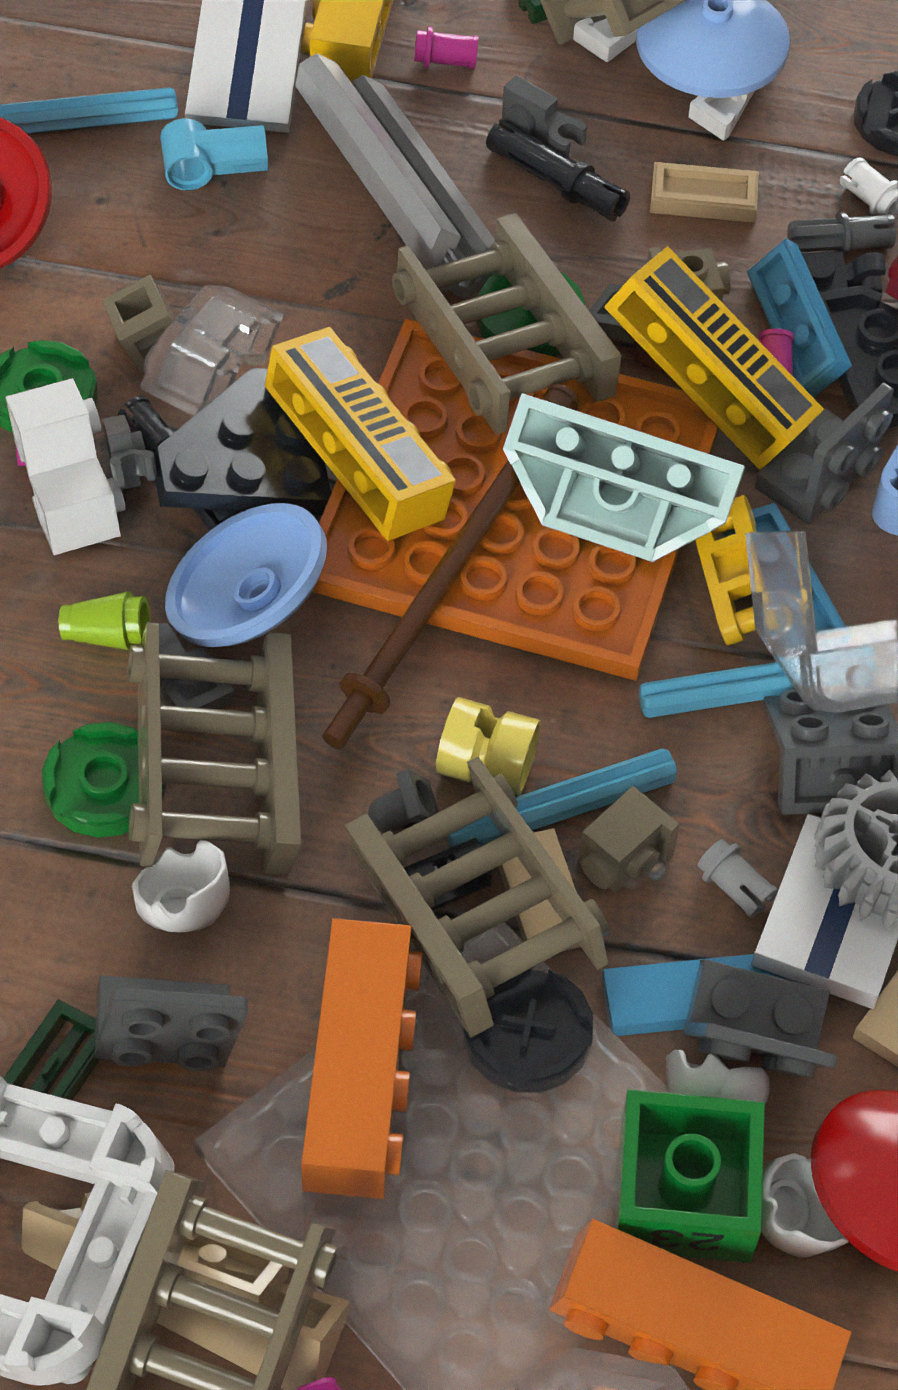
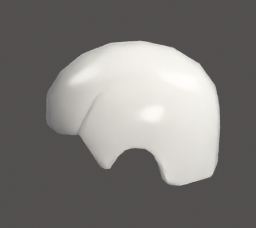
(183, 889)
(715, 1079)
(792, 1210)

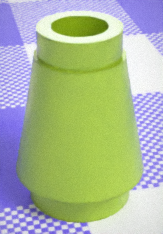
(106, 620)

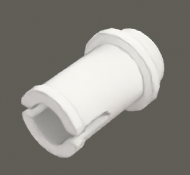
(871, 187)

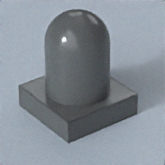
(405, 805)

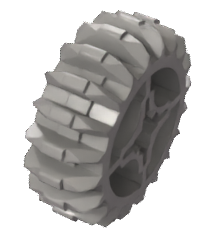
(859, 844)

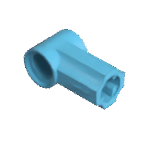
(196, 154)

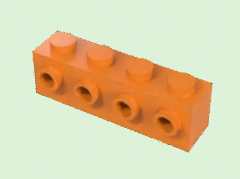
(357, 1060)
(692, 1317)

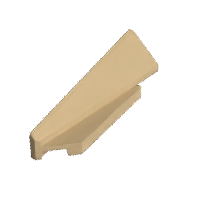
(227, 1268)

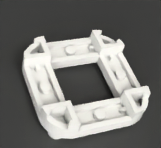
(126, 1162)

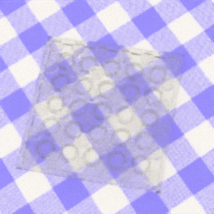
(489, 1196)

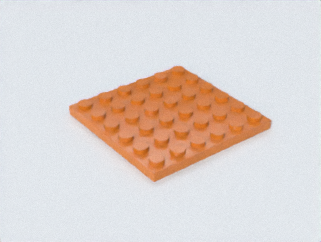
(524, 579)

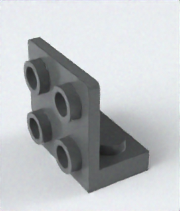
(827, 457)
(827, 750)
(758, 1014)
(166, 1022)

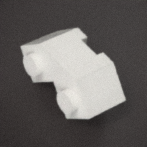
(57, 444)

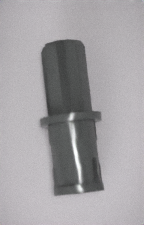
(843, 233)

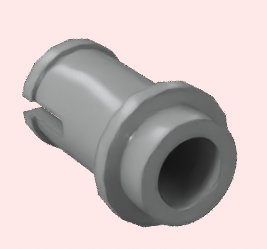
(735, 877)

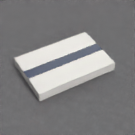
(246, 63)
(817, 939)

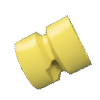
(502, 743)

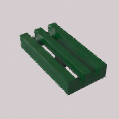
(40, 1042)

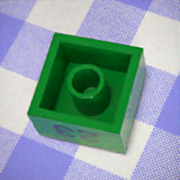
(691, 1174)

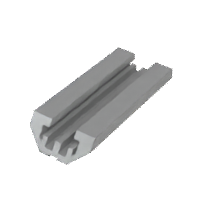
(395, 167)

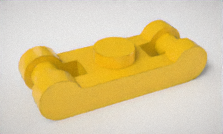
(728, 571)

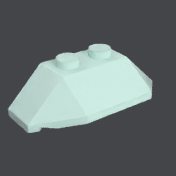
(617, 481)

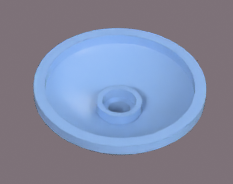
(716, 46)
(246, 575)

